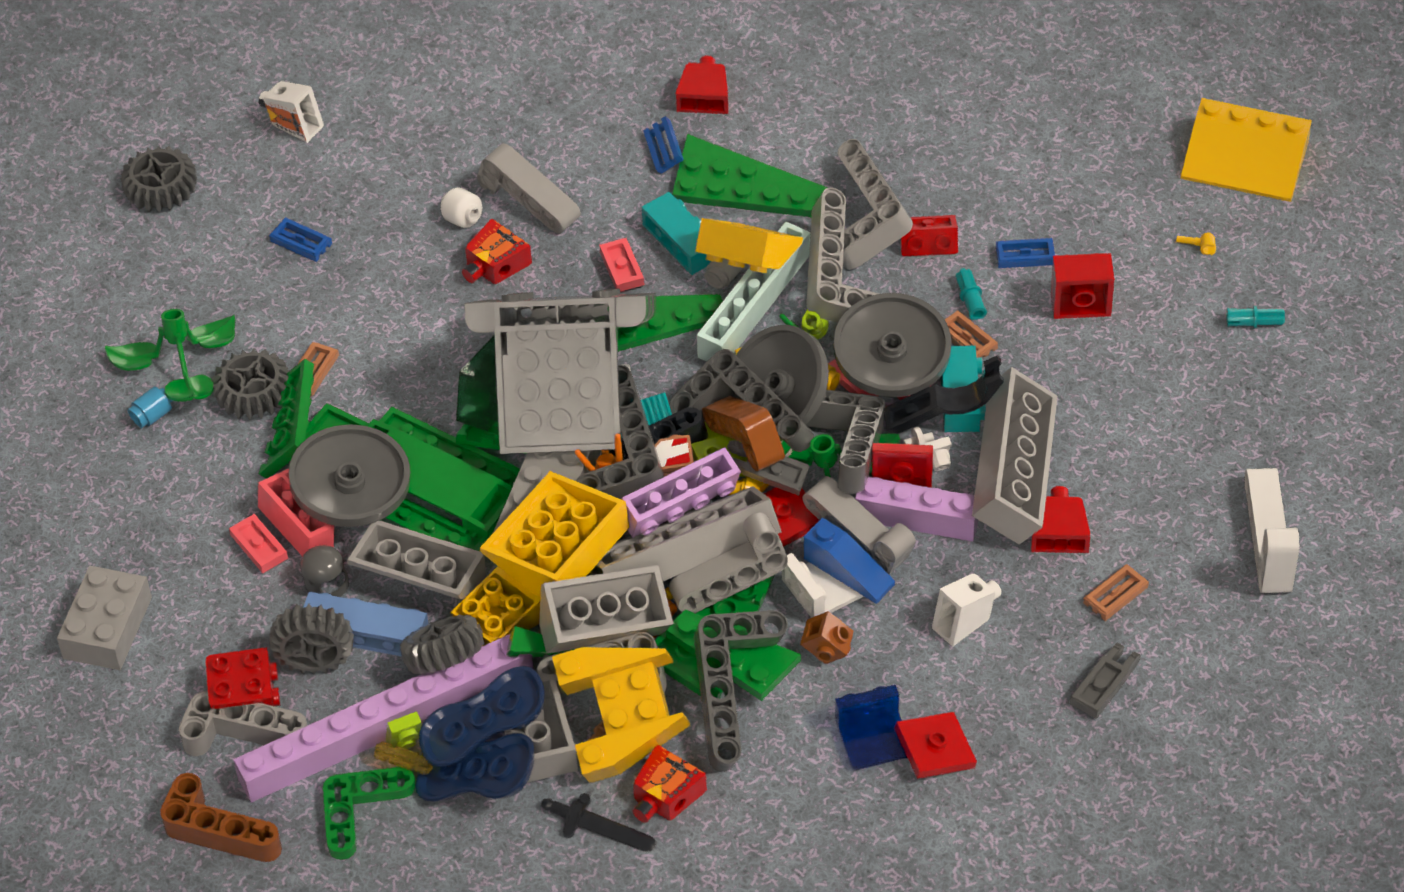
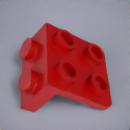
(242, 679)

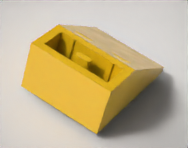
(500, 605)

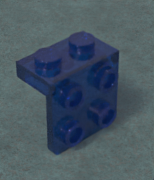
(868, 725)

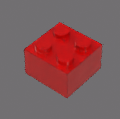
(1082, 285)

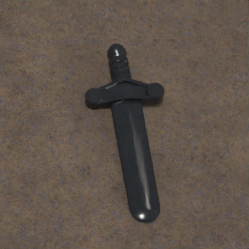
(578, 815)

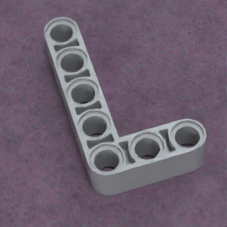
(881, 226)
(825, 289)

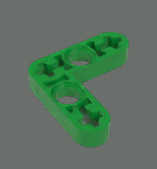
(353, 794)

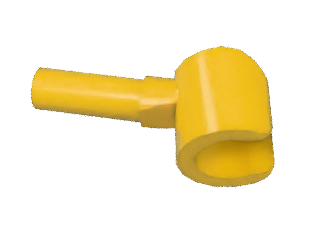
(1206, 242)

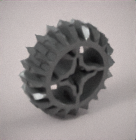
(158, 178)
(249, 376)
(311, 638)
(441, 644)

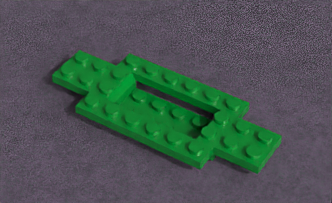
(441, 473)

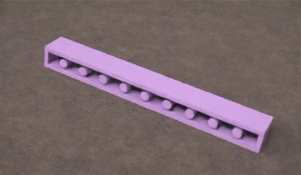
(365, 722)

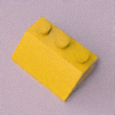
(745, 245)

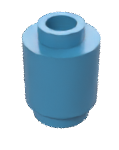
(150, 407)

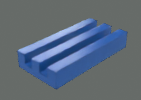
(657, 130)
(297, 242)
(1025, 256)

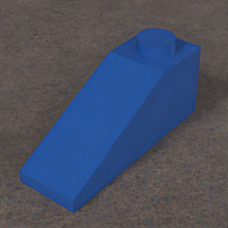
(846, 561)

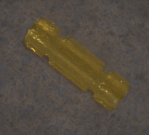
(402, 758)

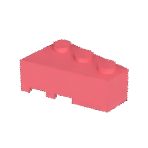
(285, 514)

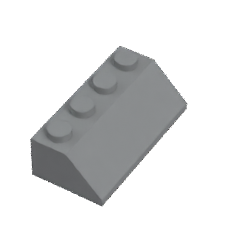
(419, 560)
(603, 608)

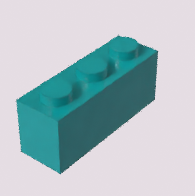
(676, 230)
(960, 372)

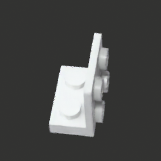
(815, 588)

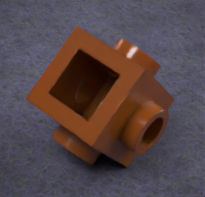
(827, 637)

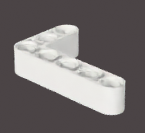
(1274, 544)

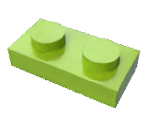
(404, 731)

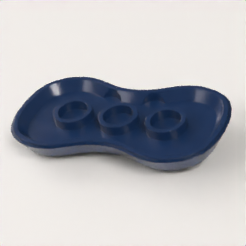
(461, 727)
(493, 770)

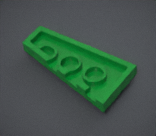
(291, 419)
(753, 669)

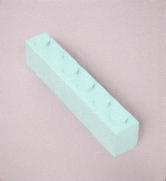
(750, 301)

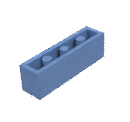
(373, 625)

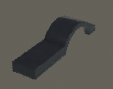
(939, 400)

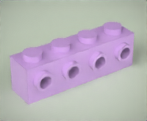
(680, 492)
(920, 508)

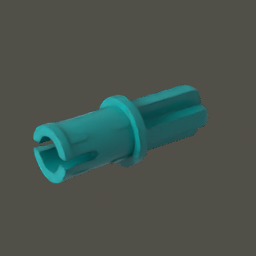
(971, 294)
(1254, 317)

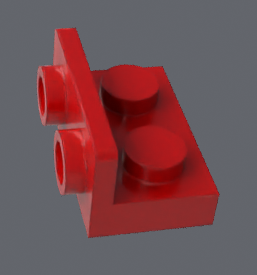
(931, 236)

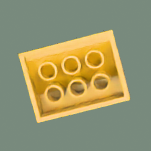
(1246, 149)
(557, 532)

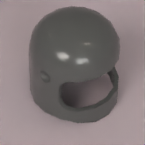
(320, 566)

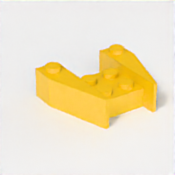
(629, 704)

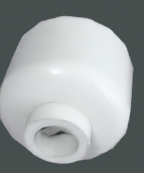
(461, 207)

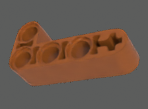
(750, 426)
(256, 839)

